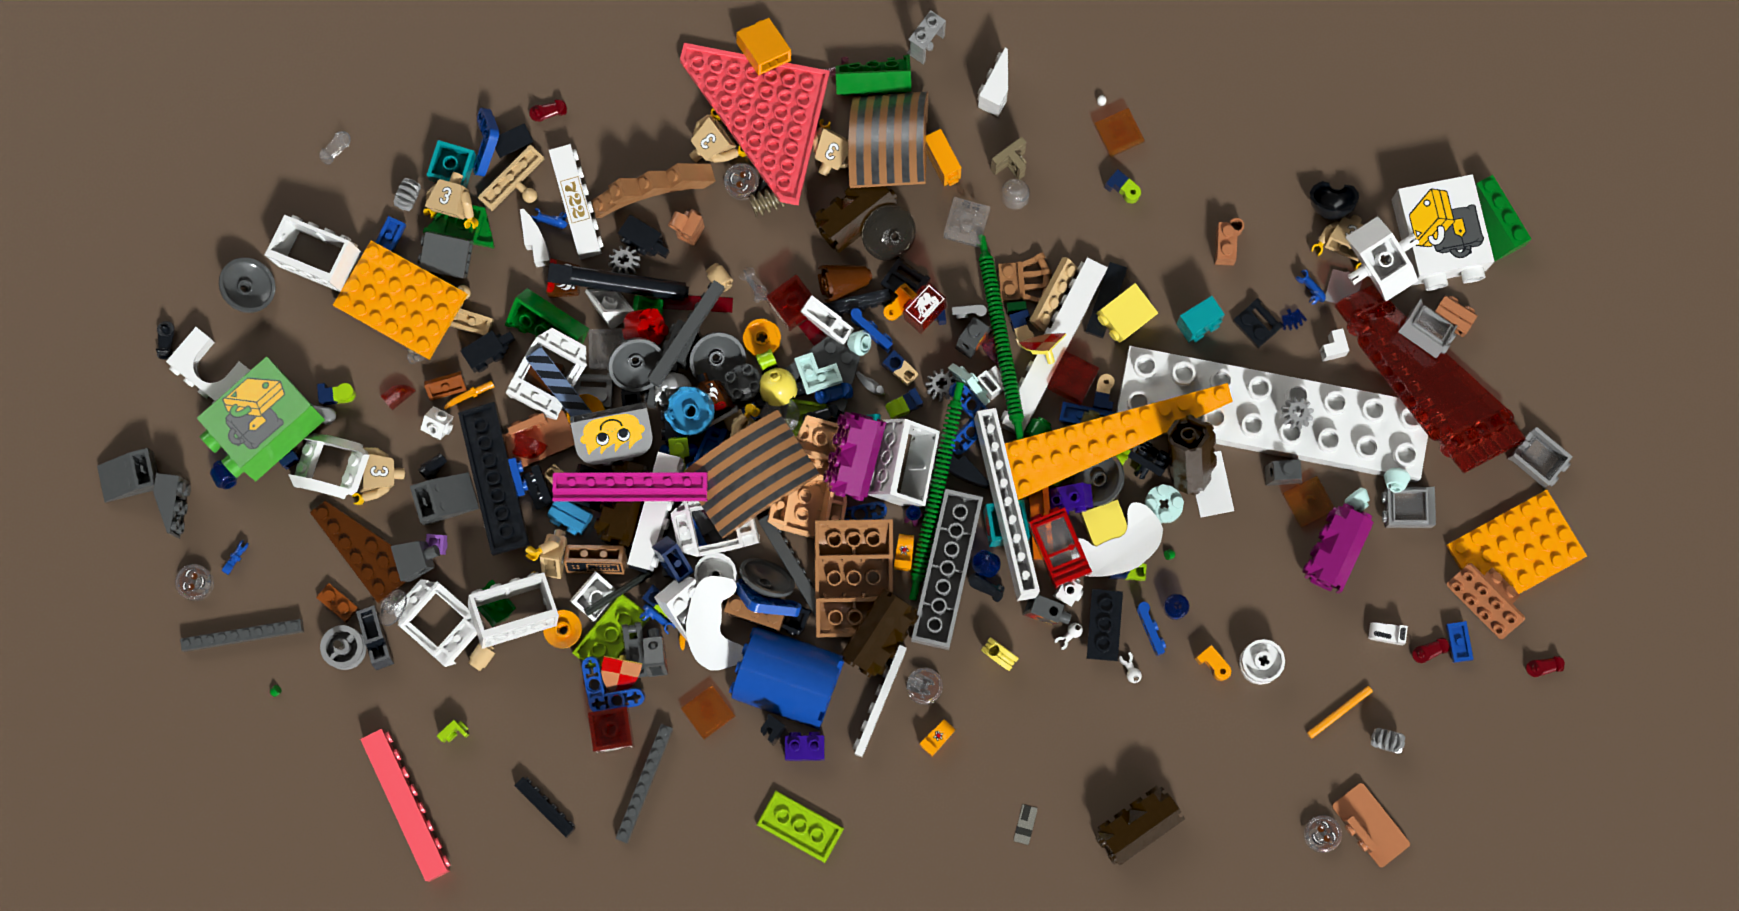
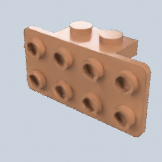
(554, 433)
(1488, 598)
(1370, 825)

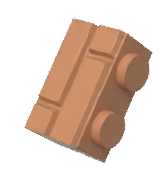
(1456, 314)

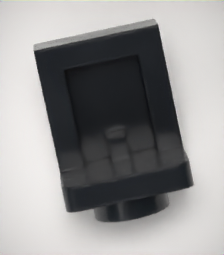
(797, 624)

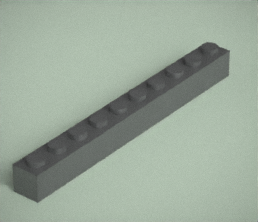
(685, 335)
(790, 562)
(242, 635)
(644, 783)

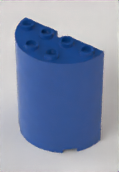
(786, 677)

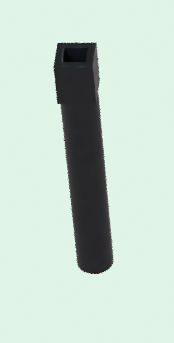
(617, 282)

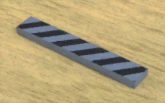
(557, 383)

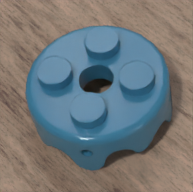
(678, 408)

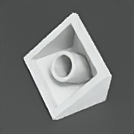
(610, 305)
(592, 591)

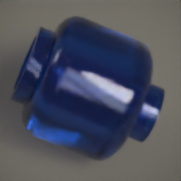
(222, 476)
(986, 563)
(1176, 613)

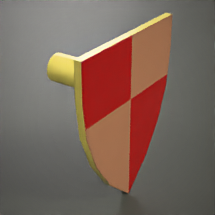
(1043, 345)
(619, 673)

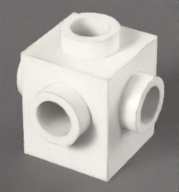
(437, 423)
(1069, 598)

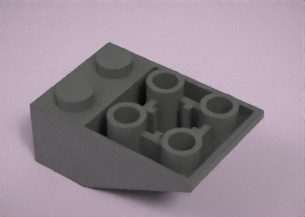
(128, 475)
(171, 498)
(444, 498)

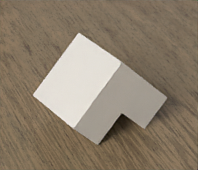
(1337, 348)
(991, 382)

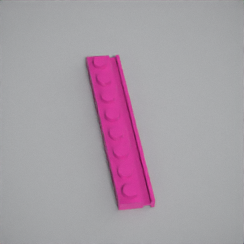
(630, 487)

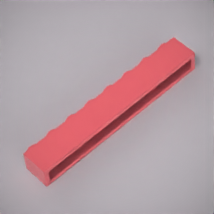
(405, 805)

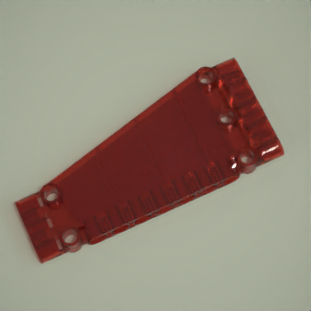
(1435, 390)

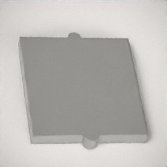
(1340, 286)
(721, 416)

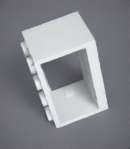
(285, 238)
(918, 465)
(519, 627)

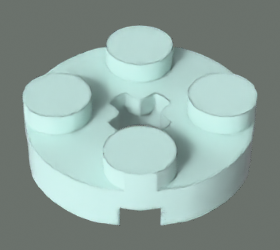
(1174, 500)

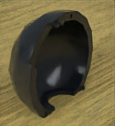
(1333, 202)

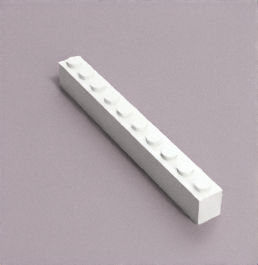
(1065, 321)
(1006, 504)

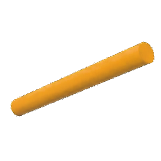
(1339, 712)

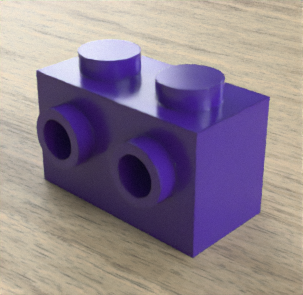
(1072, 497)
(804, 747)

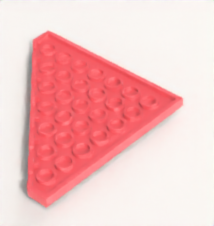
(766, 114)

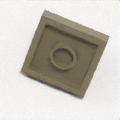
(1011, 158)

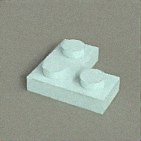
(814, 378)
(970, 381)

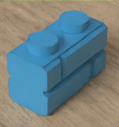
(570, 516)

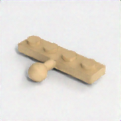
(512, 178)
(471, 321)

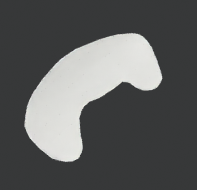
(1131, 549)
(704, 623)

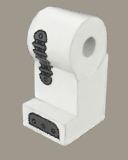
(1388, 633)

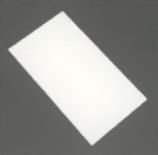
(1216, 496)

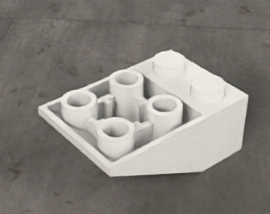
(994, 93)
(675, 602)

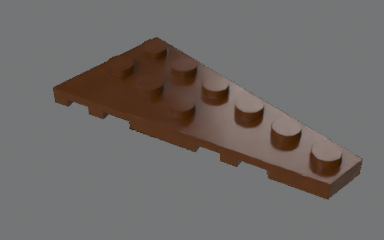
(362, 549)

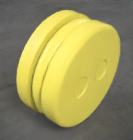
(999, 654)

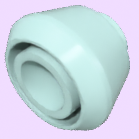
(859, 342)
(1396, 479)
(1358, 499)

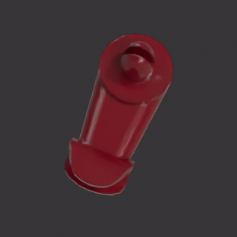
(542, 112)
(1428, 651)
(1545, 666)

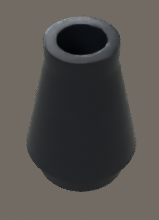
(432, 467)

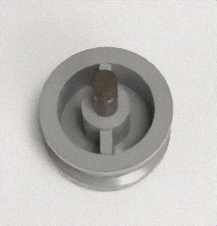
(343, 647)

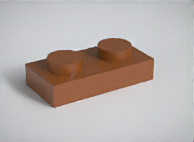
(445, 386)
(337, 602)

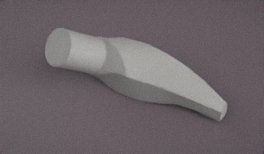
(870, 384)

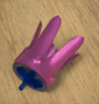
(913, 513)

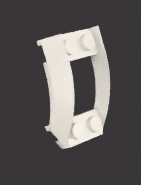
(536, 397)
(309, 459)
(687, 537)
(456, 640)

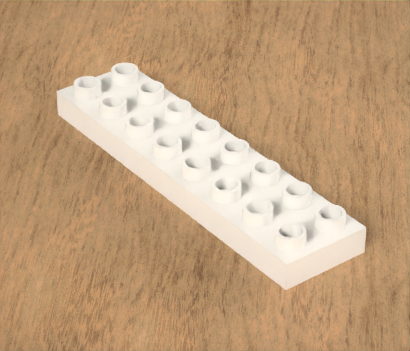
(1347, 428)

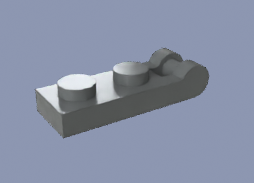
(634, 647)

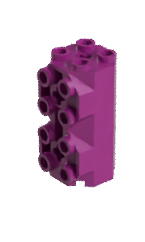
(855, 455)
(1338, 547)

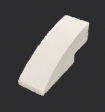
(534, 240)
(827, 320)

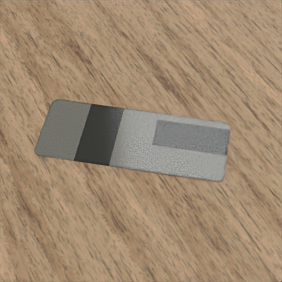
(1025, 824)

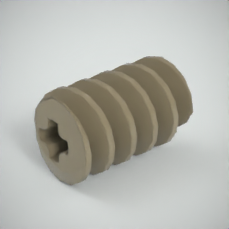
(764, 202)

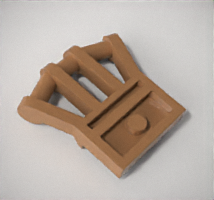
(1012, 279)

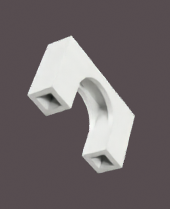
(186, 361)

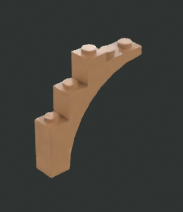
(650, 184)

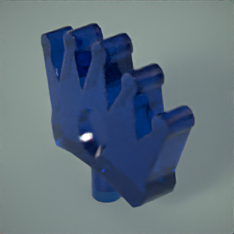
(1293, 319)

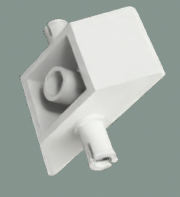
(1369, 245)

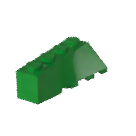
(874, 77)
(1501, 221)
(536, 315)

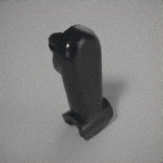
(165, 338)
(828, 413)
(981, 584)

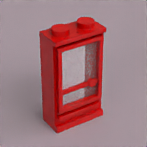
(1059, 546)

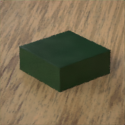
(1015, 307)

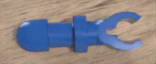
(234, 557)

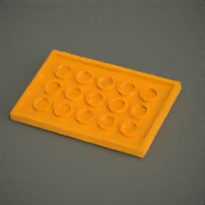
(400, 299)
(1521, 544)

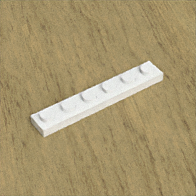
(876, 708)

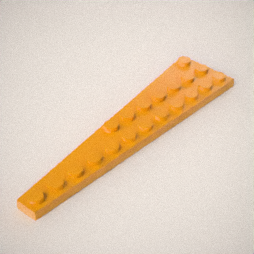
(1069, 450)

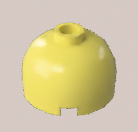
(777, 386)

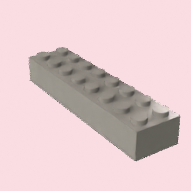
(947, 569)

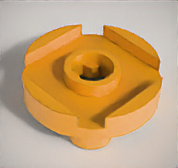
(764, 327)

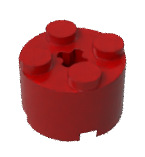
(645, 324)

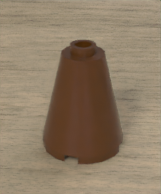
(841, 280)

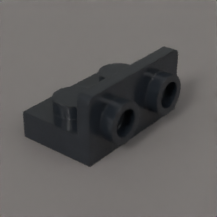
(538, 488)

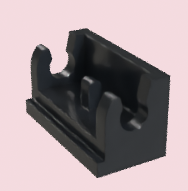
(513, 140)
(774, 728)

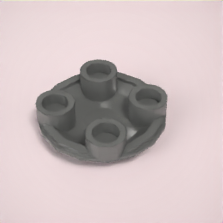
(743, 382)

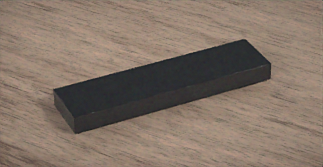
(1108, 291)

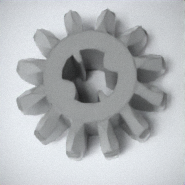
(407, 194)
(620, 256)
(934, 381)
(1293, 418)
(1388, 740)

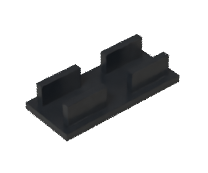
(1104, 625)

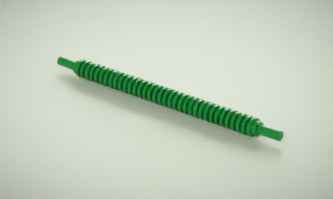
(1001, 336)
(955, 404)

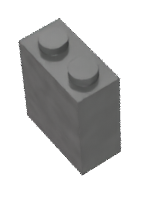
(445, 254)

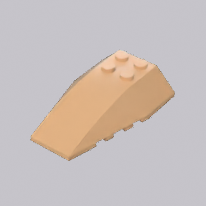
(813, 500)

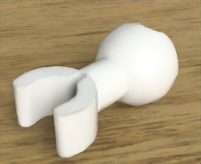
(1072, 633)
(1132, 671)

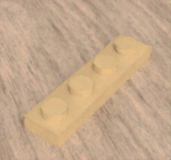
(1053, 294)

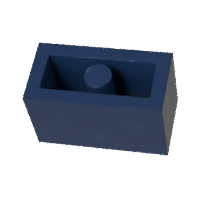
(672, 559)

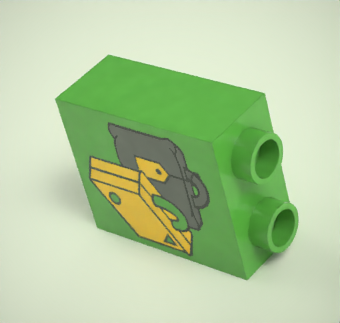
(258, 421)

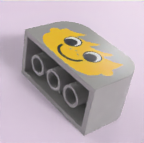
(612, 434)

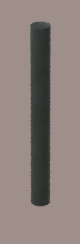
(618, 592)

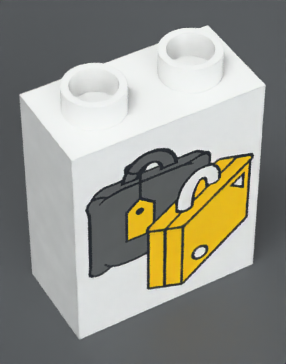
(1448, 228)

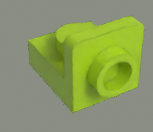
(449, 731)

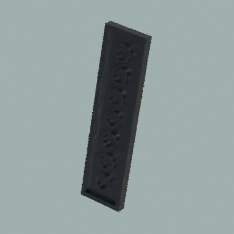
(493, 478)

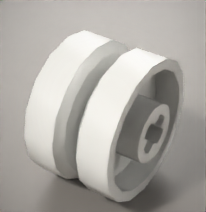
(713, 564)
(1273, 662)

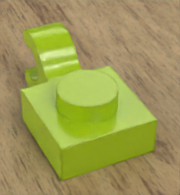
(679, 447)

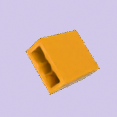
(763, 46)
(943, 158)

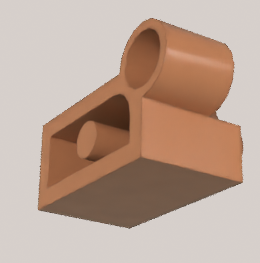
(687, 226)
(1227, 242)

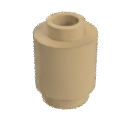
(719, 274)
(481, 657)

